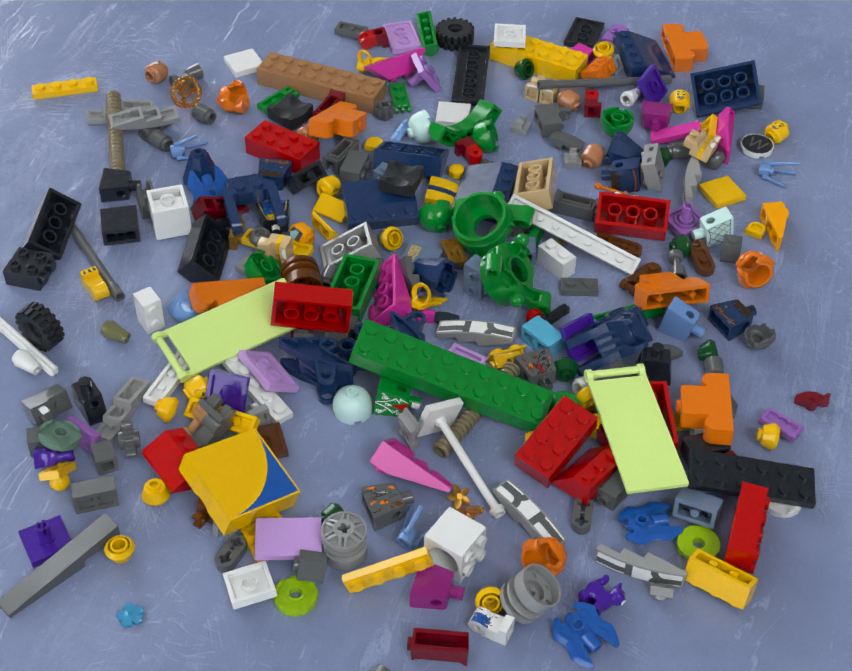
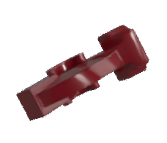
(811, 400)

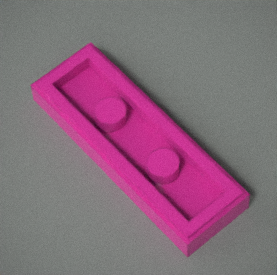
(674, 133)

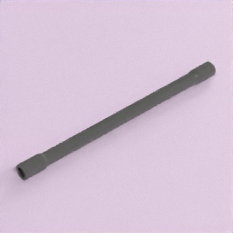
(550, 84)
(113, 287)

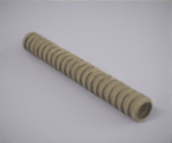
(115, 137)
(467, 420)

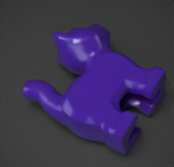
(47, 457)
(600, 597)

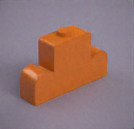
(683, 47)
(338, 119)
(659, 290)
(212, 294)
(708, 408)

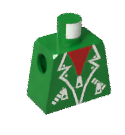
(393, 398)

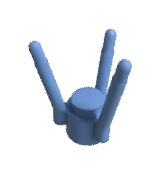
(178, 148)
(766, 170)
(408, 535)

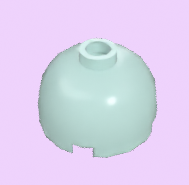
(419, 127)
(352, 404)

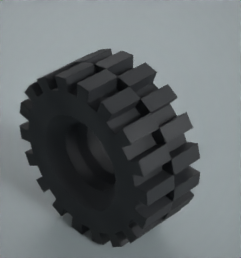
(454, 32)
(39, 326)

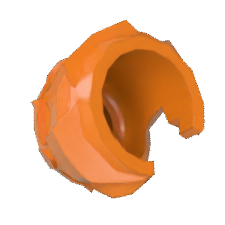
(234, 97)
(754, 269)
(546, 552)

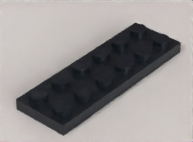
(470, 74)
(726, 472)

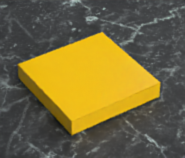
(722, 192)

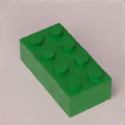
(360, 276)

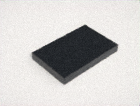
(584, 32)

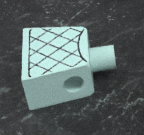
(714, 226)

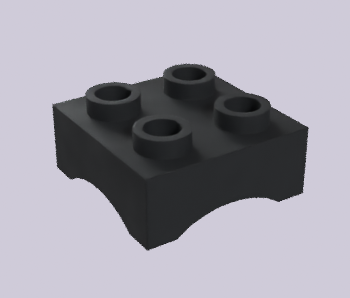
(290, 112)
(401, 178)

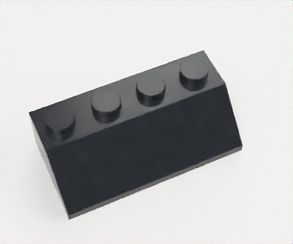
(52, 223)
(204, 251)

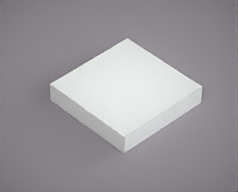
(509, 35)
(243, 62)
(451, 113)
(249, 584)

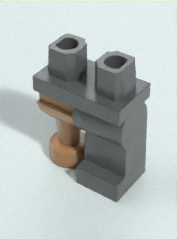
(213, 422)

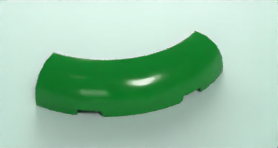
(450, 134)

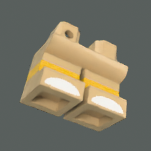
(543, 96)
(701, 145)
(277, 246)

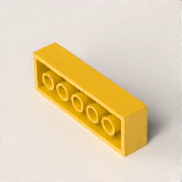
(548, 59)

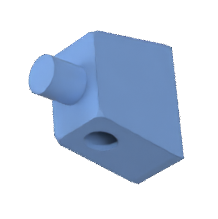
(681, 321)

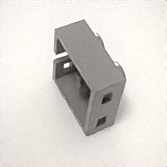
(651, 166)

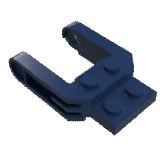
(250, 190)

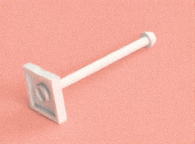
(439, 418)

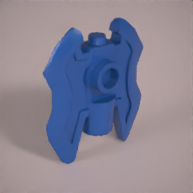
(208, 186)
(648, 523)
(581, 631)

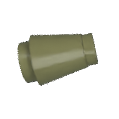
(115, 332)

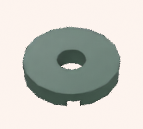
(49, 438)

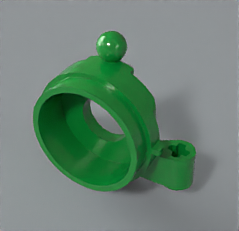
(484, 205)
(509, 276)

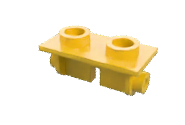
(499, 357)

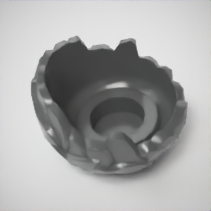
(759, 336)

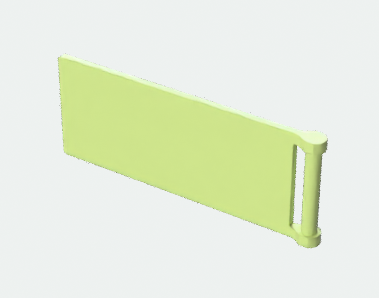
(221, 332)
(636, 430)

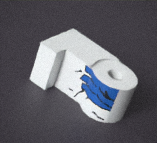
(492, 625)

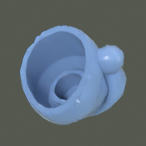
(181, 308)

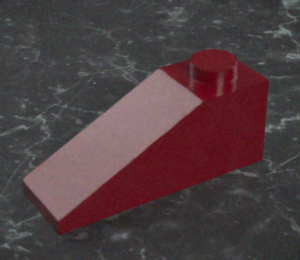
(213, 207)

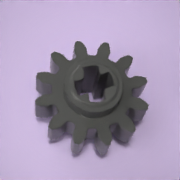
(129, 439)

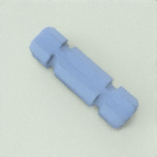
(400, 132)

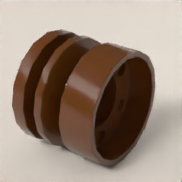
(301, 270)

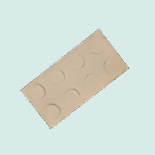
(537, 182)

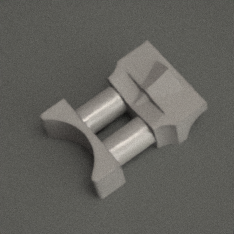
(408, 428)

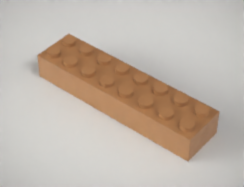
(316, 80)

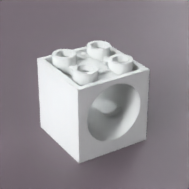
(169, 212)
(456, 543)

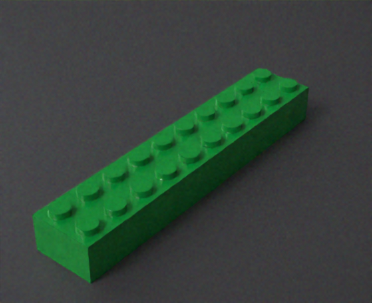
(450, 376)

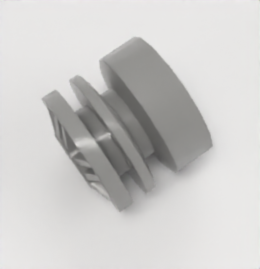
(344, 540)
(530, 593)

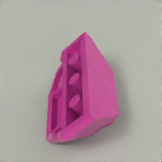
(395, 66)
(725, 130)

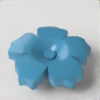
(130, 615)

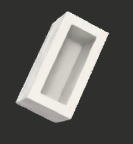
(556, 259)
(149, 310)

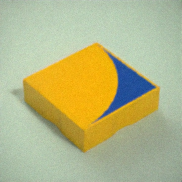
(239, 480)

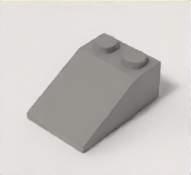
(357, 241)

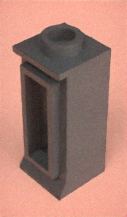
(339, 153)
(574, 205)
(611, 492)

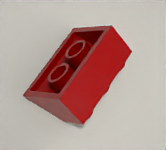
(166, 455)
(587, 473)

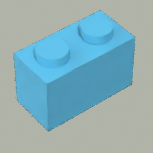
(541, 335)

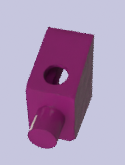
(655, 115)
(434, 588)

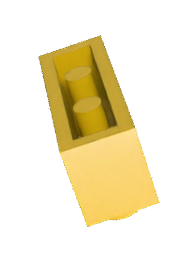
(720, 579)

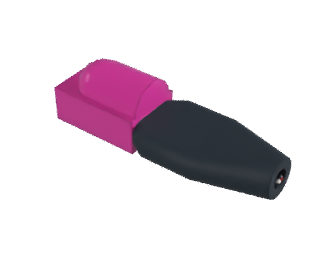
(432, 316)

